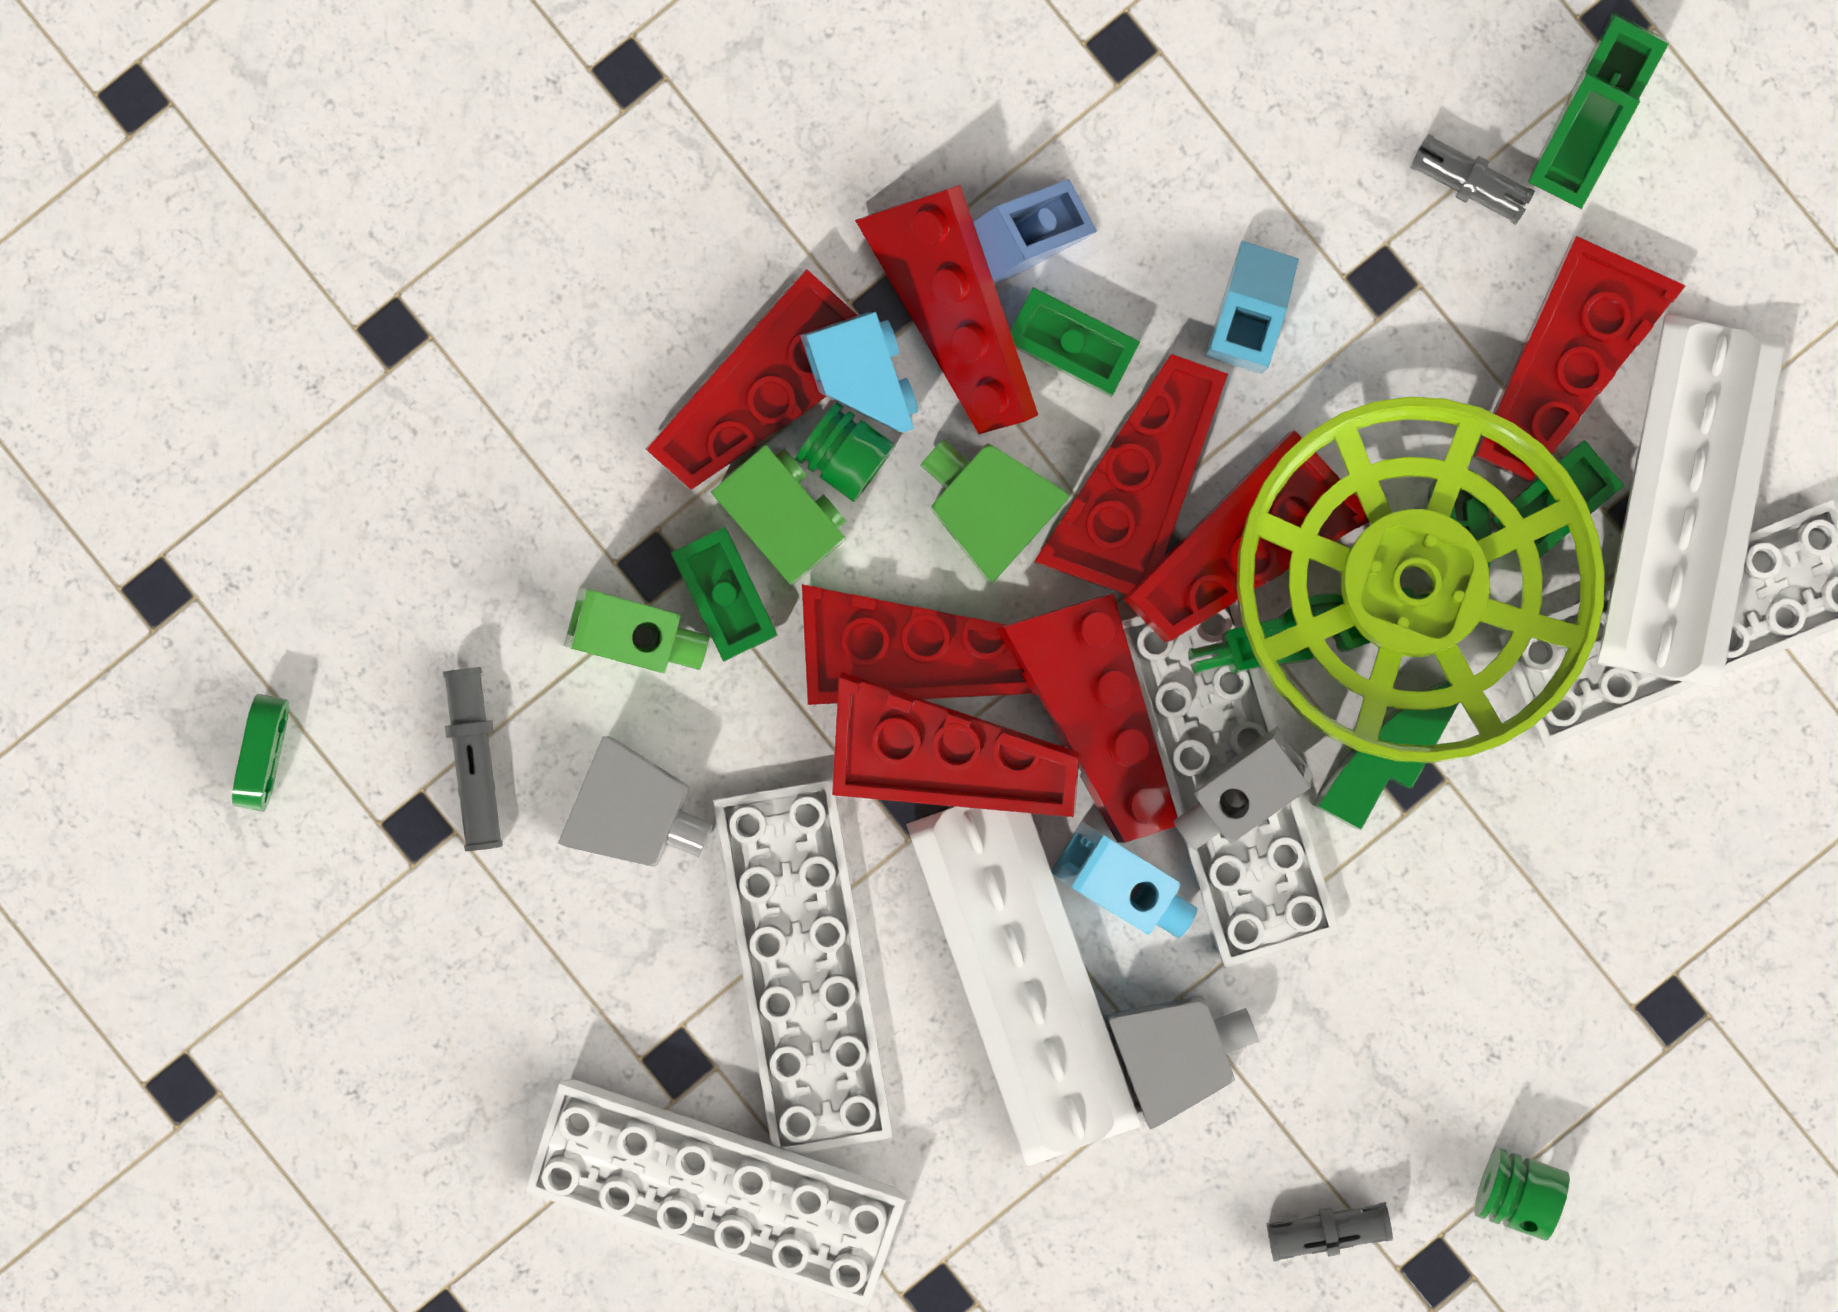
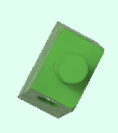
(990, 504)
(606, 625)

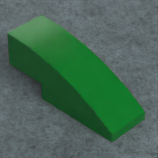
(1598, 110)
(1362, 777)

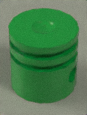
(845, 452)
(1522, 1194)

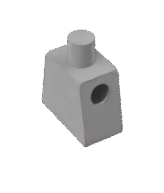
(1269, 776)
(631, 809)
(1178, 1053)

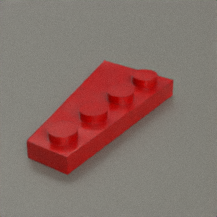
(949, 293)
(1579, 340)
(754, 389)
(1138, 488)
(1201, 570)
(903, 649)
(1092, 693)
(934, 755)

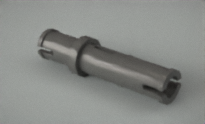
(472, 758)

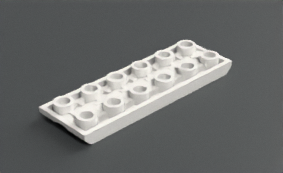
(1692, 501)
(1782, 601)
(1267, 884)
(803, 968)
(1024, 979)
(716, 1191)

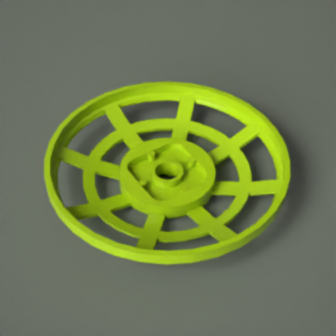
(1449, 558)

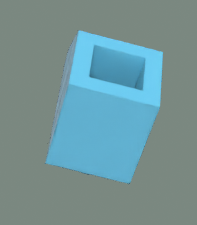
(1253, 308)
(856, 369)

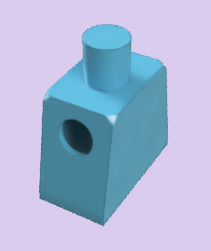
(1107, 876)

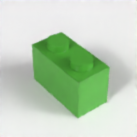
(780, 514)

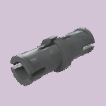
(1472, 179)
(1329, 1231)

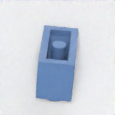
(1032, 229)

